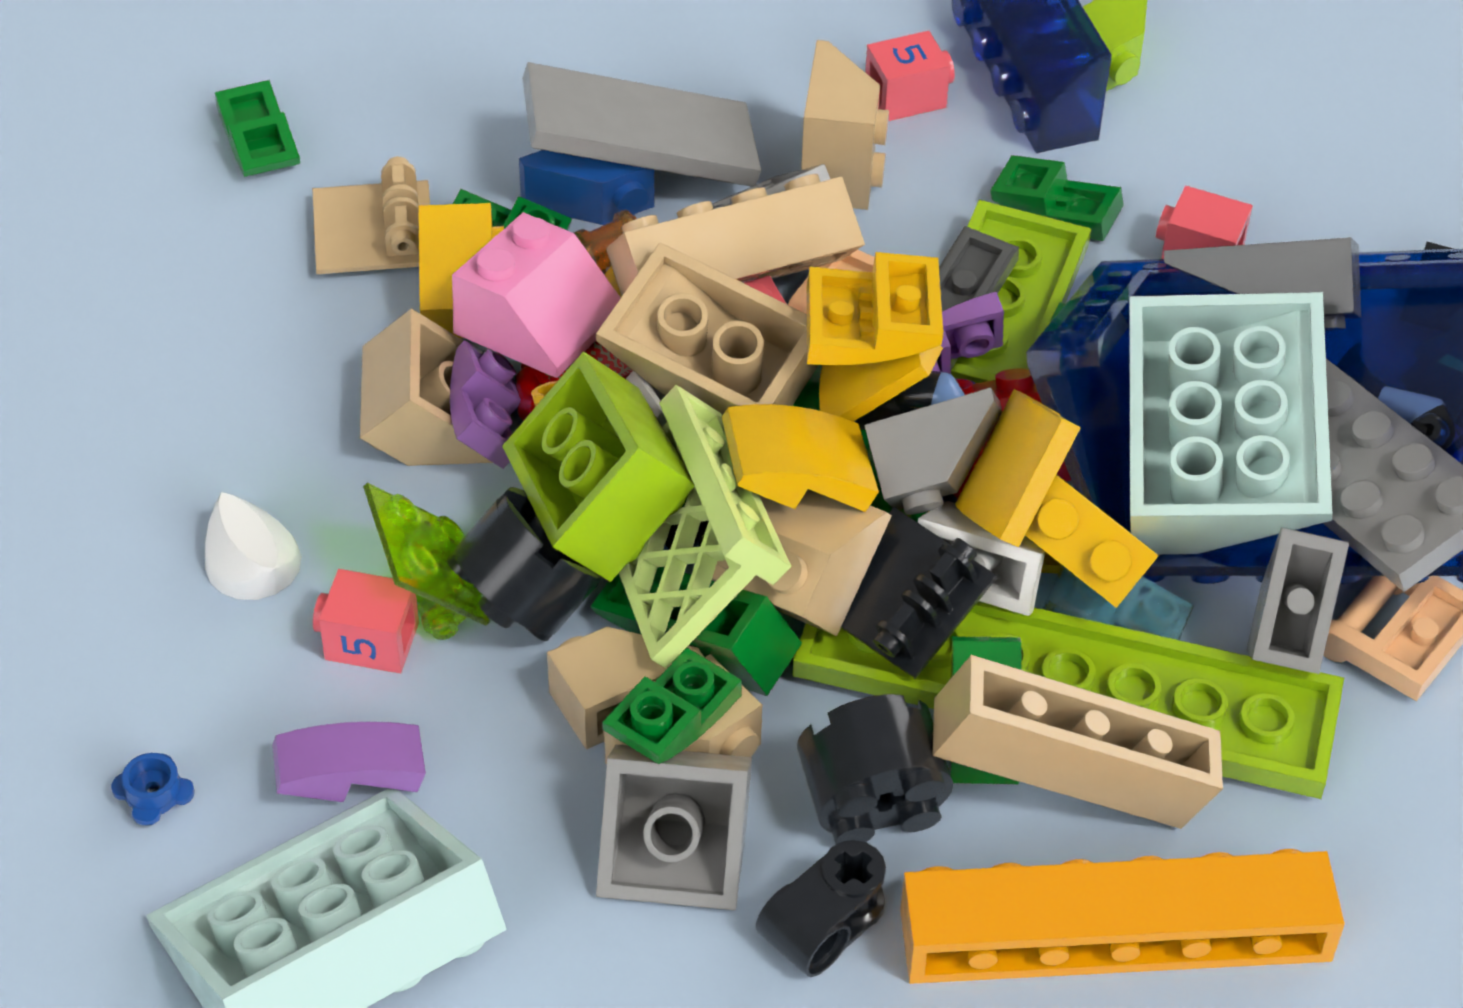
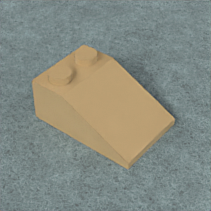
(708, 335)

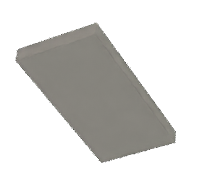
(640, 125)

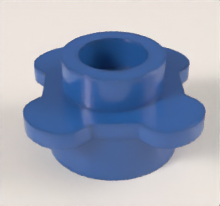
(149, 772)

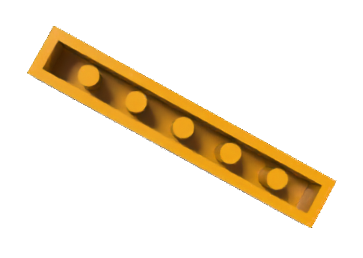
(1119, 916)

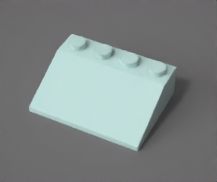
(1227, 419)
(334, 913)

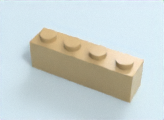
(752, 237)
(1076, 742)

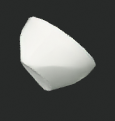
(248, 550)

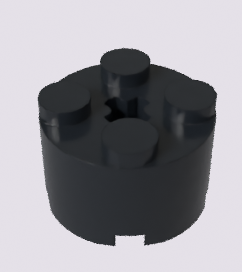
(520, 570)
(875, 768)

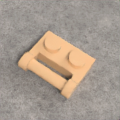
(1413, 642)

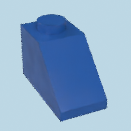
(585, 186)

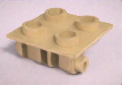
(370, 223)

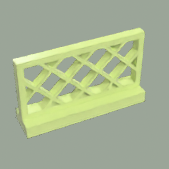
(735, 533)

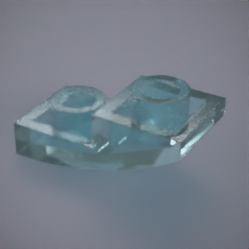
(1144, 608)

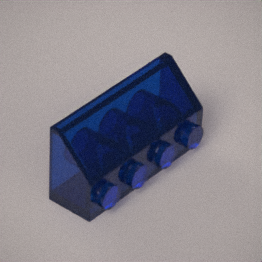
(1043, 63)

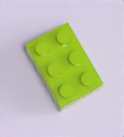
(597, 467)

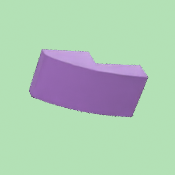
(971, 330)
(483, 400)
(330, 757)

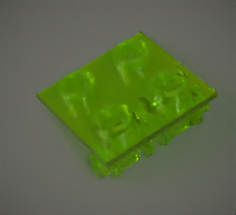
(416, 553)

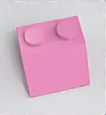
(532, 296)

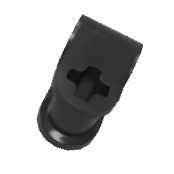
(826, 907)

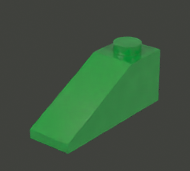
(744, 637)

